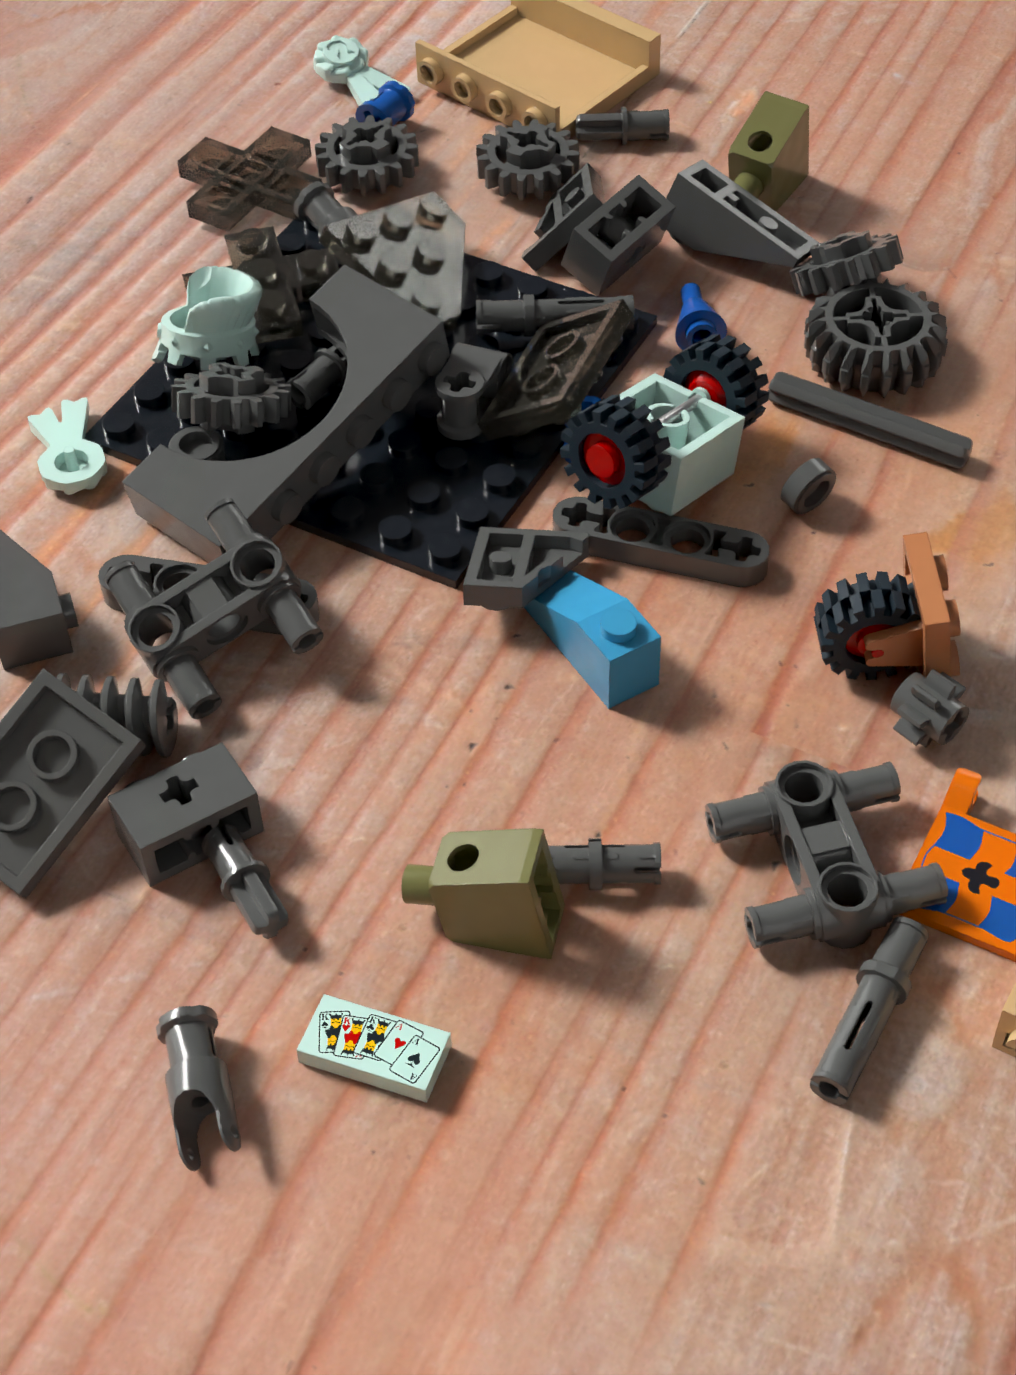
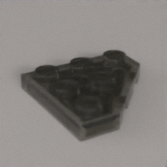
(408, 250)

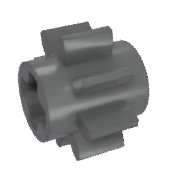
(929, 708)

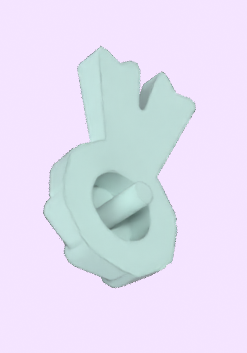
(347, 63)
(70, 460)

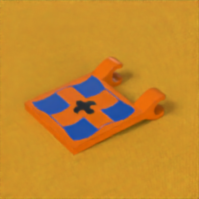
(977, 869)

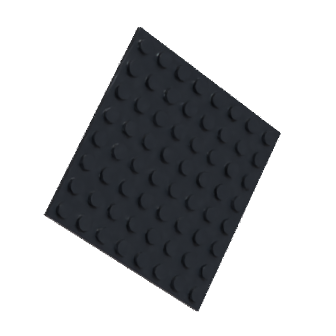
(411, 489)

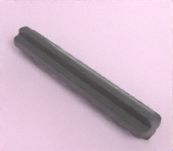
(870, 420)

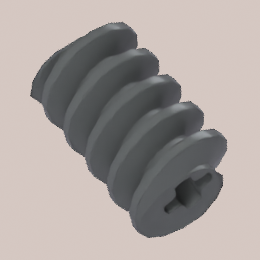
(147, 717)

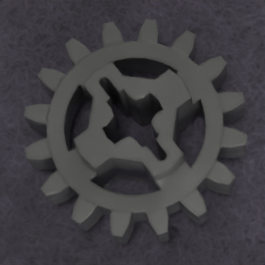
(367, 155)
(527, 159)
(846, 261)
(231, 398)

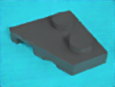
(564, 212)
(519, 564)

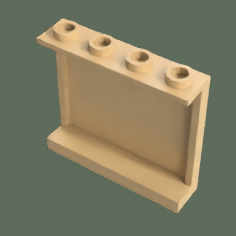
(544, 62)

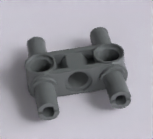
(212, 607)
(825, 855)

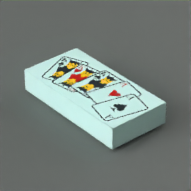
(374, 1048)

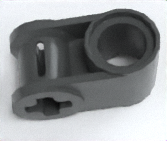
(468, 387)

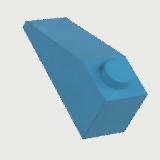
(600, 637)

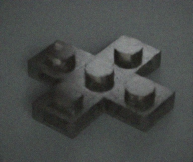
(242, 179)
(282, 278)

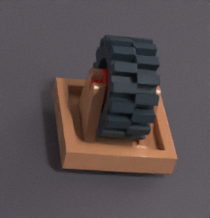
(892, 621)

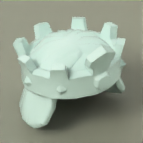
(214, 321)

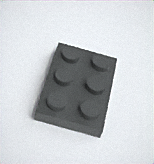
(54, 773)

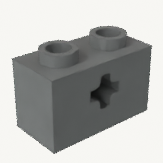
(617, 235)
(174, 810)

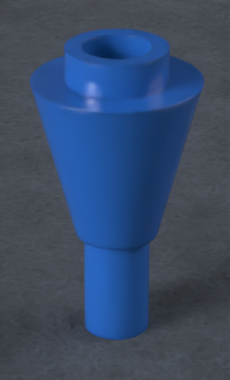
(697, 318)

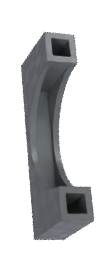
(388, 355)

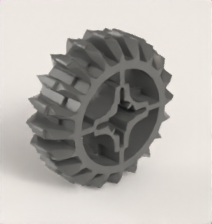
(875, 337)

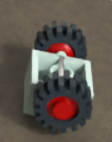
(668, 433)

